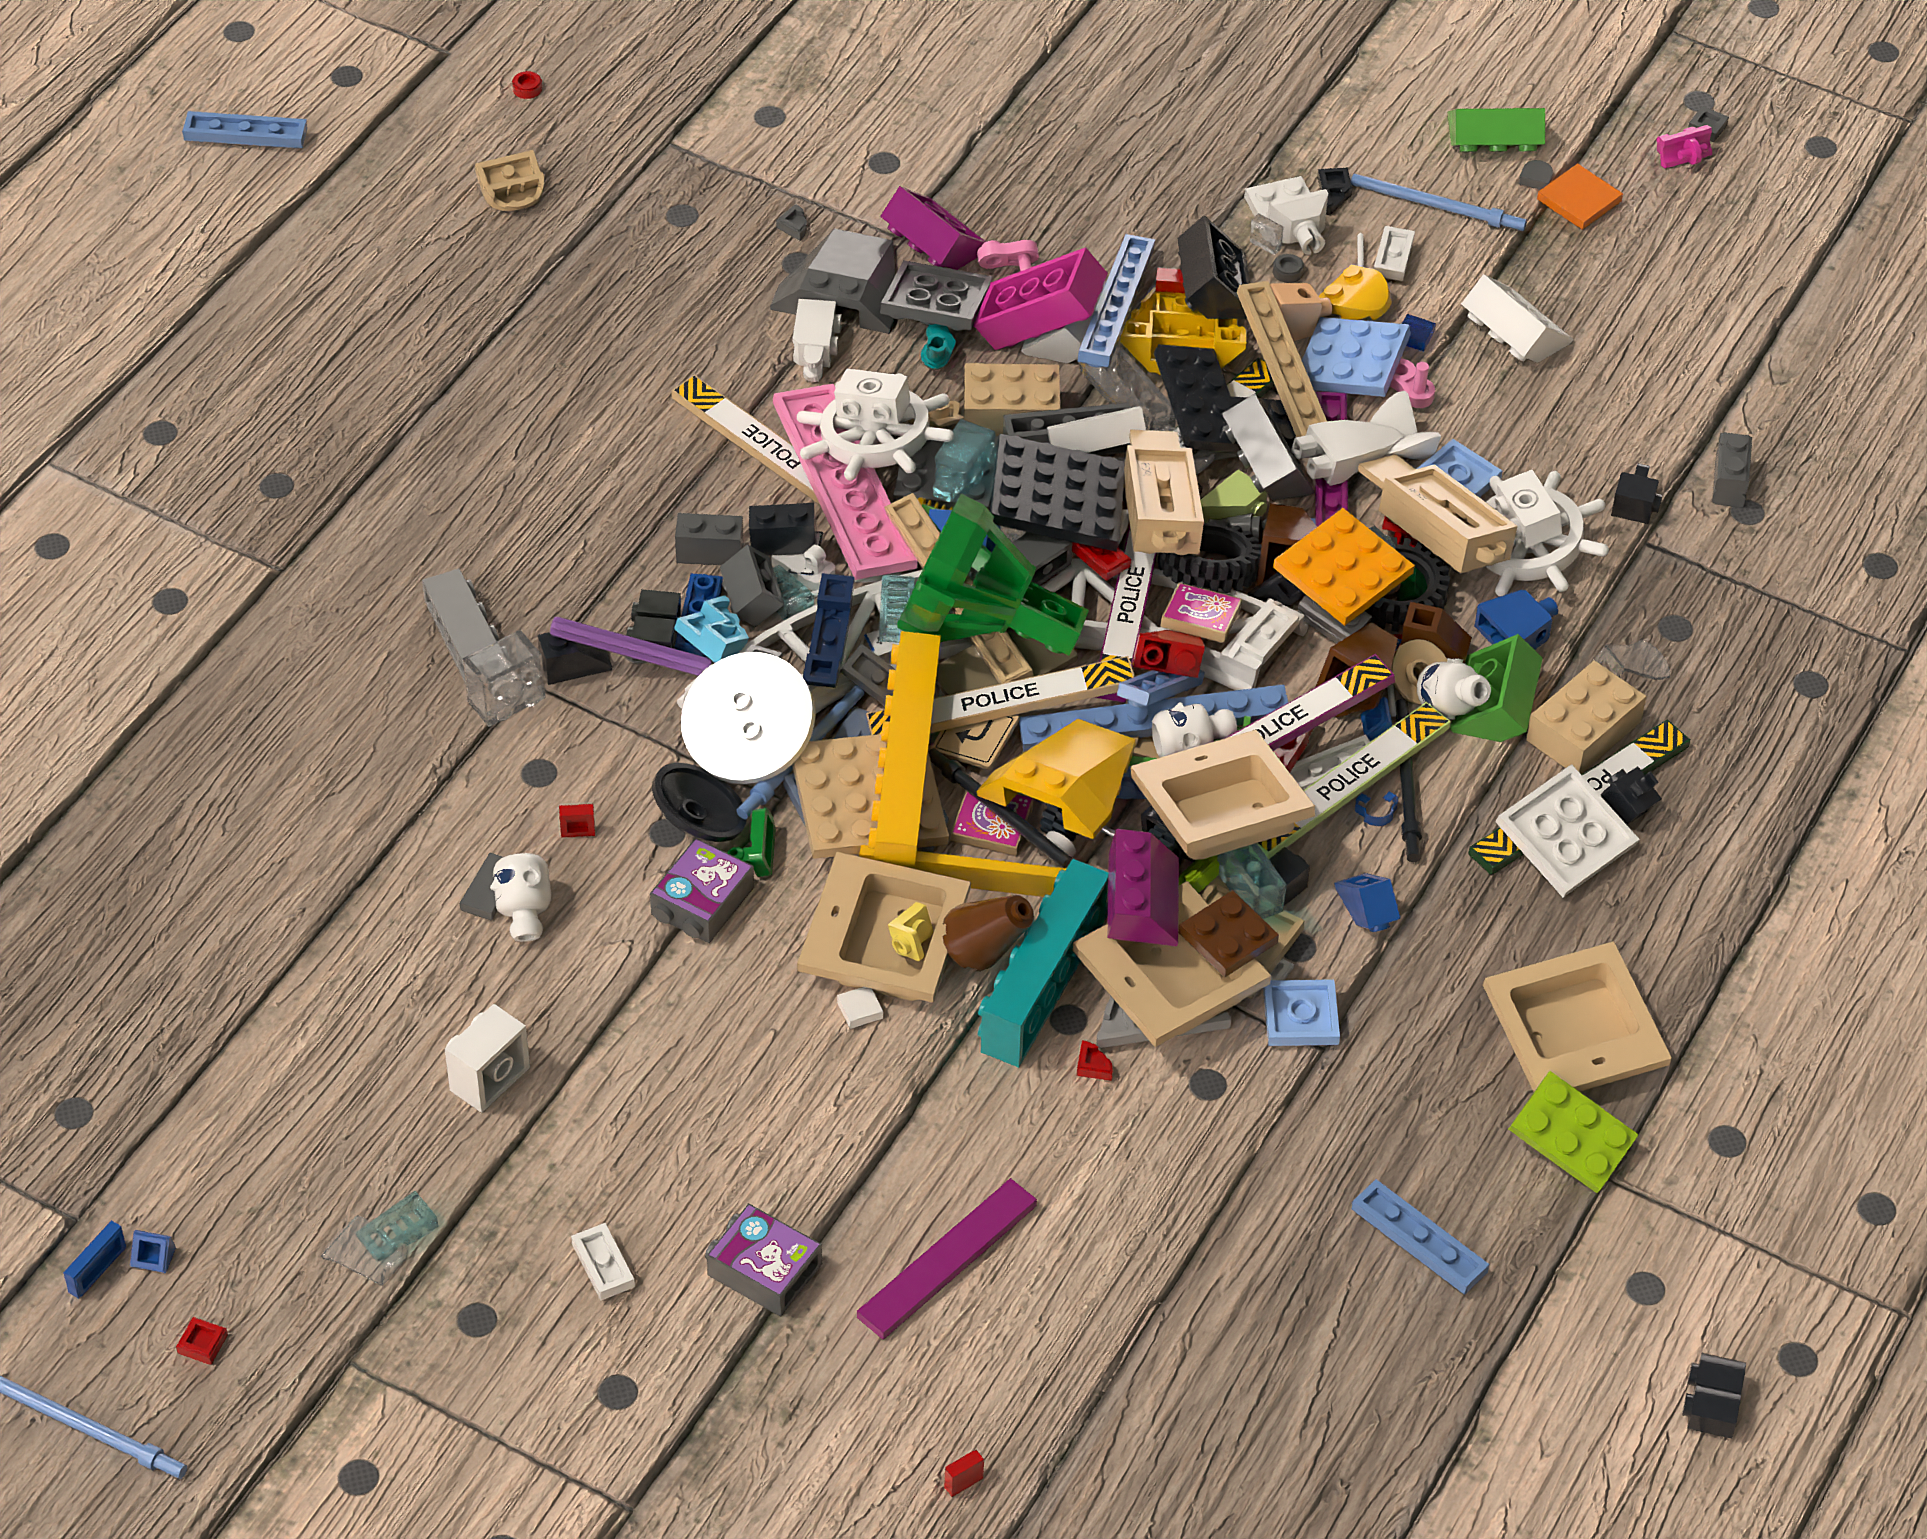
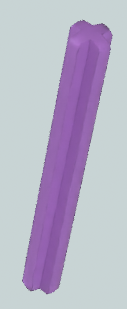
(628, 646)

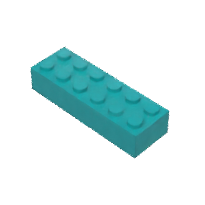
(1042, 963)

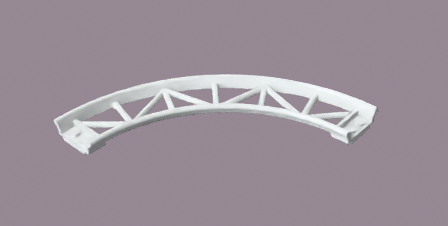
(1233, 667)

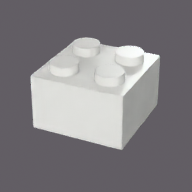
(487, 1057)

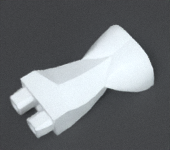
(1341, 445)

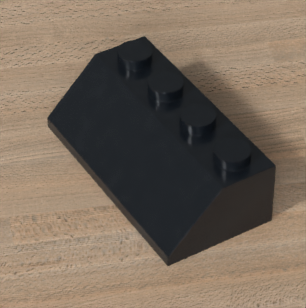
(1212, 271)

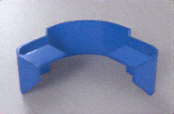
(1376, 821)

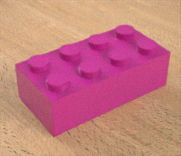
(1040, 299)

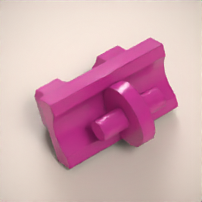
(1685, 146)

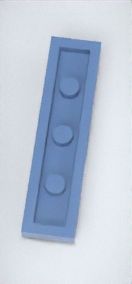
(245, 129)
(1156, 686)
(1420, 1236)

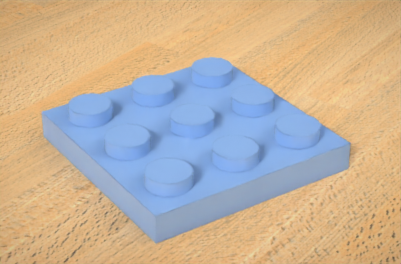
(1354, 355)

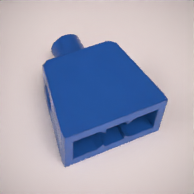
(1516, 615)

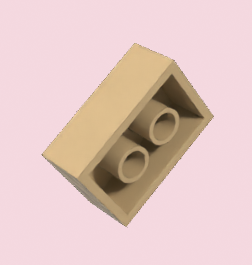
(1008, 389)
(1586, 717)

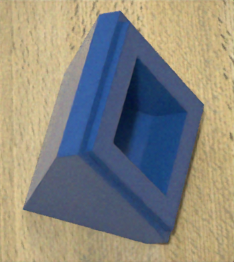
(1376, 720)
(151, 1251)

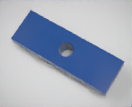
(700, 588)

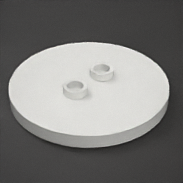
(748, 717)

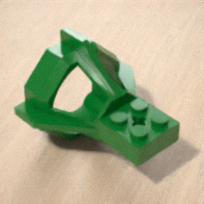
(999, 594)

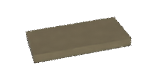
(969, 671)

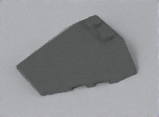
(847, 270)

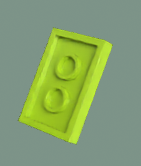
(1573, 1132)

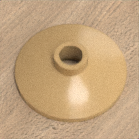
(1413, 656)

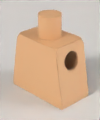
(1300, 307)

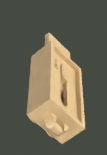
(1162, 494)
(1441, 513)

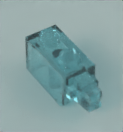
(963, 460)
(1253, 879)

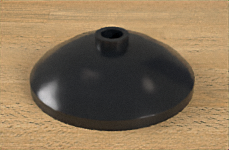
(698, 802)

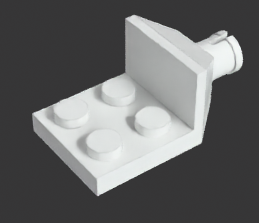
(1293, 207)

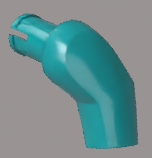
(938, 347)

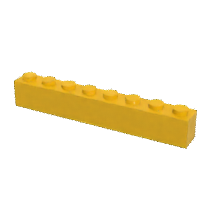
(906, 750)

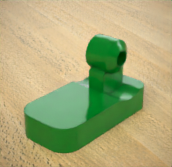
(763, 843)

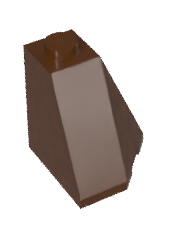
(1282, 530)
(1355, 649)

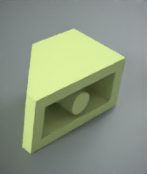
(1233, 498)

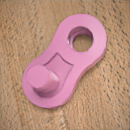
(1018, 253)
(1414, 382)

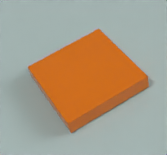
(1580, 196)

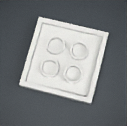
(1567, 830)

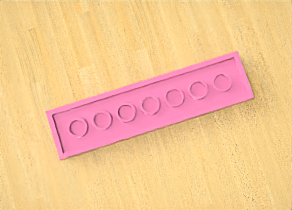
(851, 507)

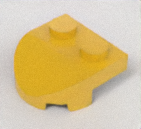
(1358, 294)

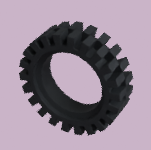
(1215, 574)
(1437, 586)

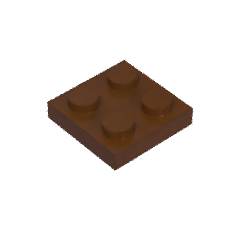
(1228, 933)

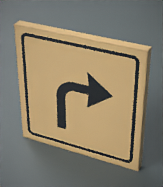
(977, 742)

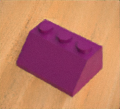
(931, 229)
(1142, 889)

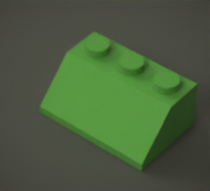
(1497, 128)
(1513, 676)

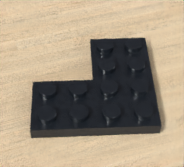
(1201, 396)

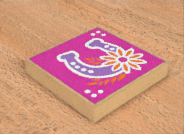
(1201, 613)
(984, 829)

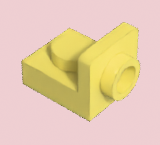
(910, 931)

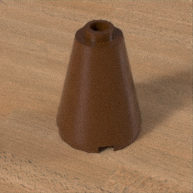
(985, 930)

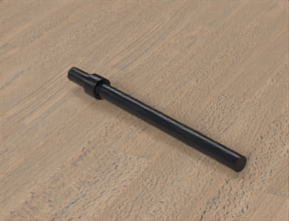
(956, 773)
(1410, 828)

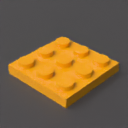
(1343, 566)

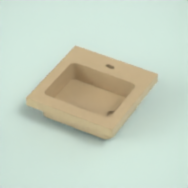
(1223, 795)
(858, 942)
(1164, 985)
(1577, 1019)

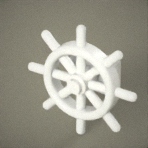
(873, 410)
(1540, 517)

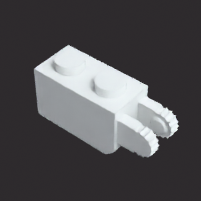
(814, 336)

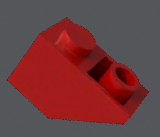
(1169, 652)

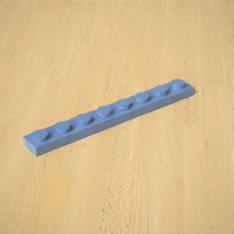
(1116, 301)
(1138, 721)

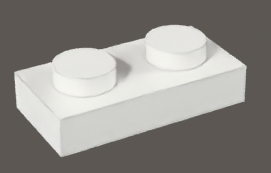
(1394, 252)
(602, 1261)

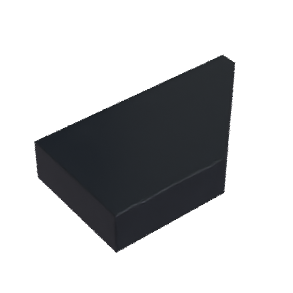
(1337, 184)
(1278, 589)

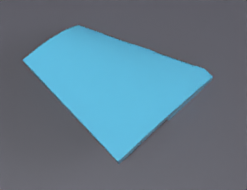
(714, 630)

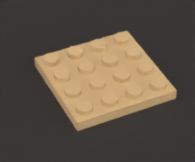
(838, 794)

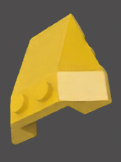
(1169, 321)
(1071, 769)

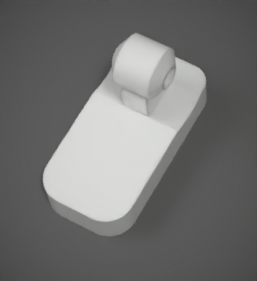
(812, 559)

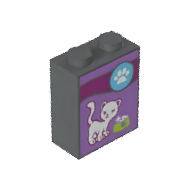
(701, 890)
(763, 1259)

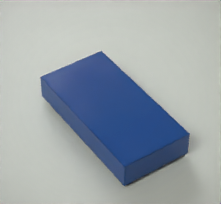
(95, 1259)

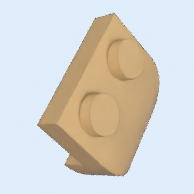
(511, 181)

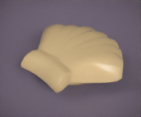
(944, 416)

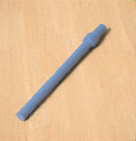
(1494, 217)
(764, 790)
(147, 1455)

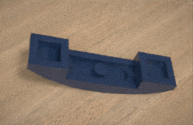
(829, 630)

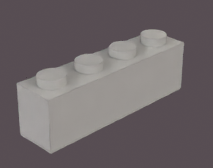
(458, 615)

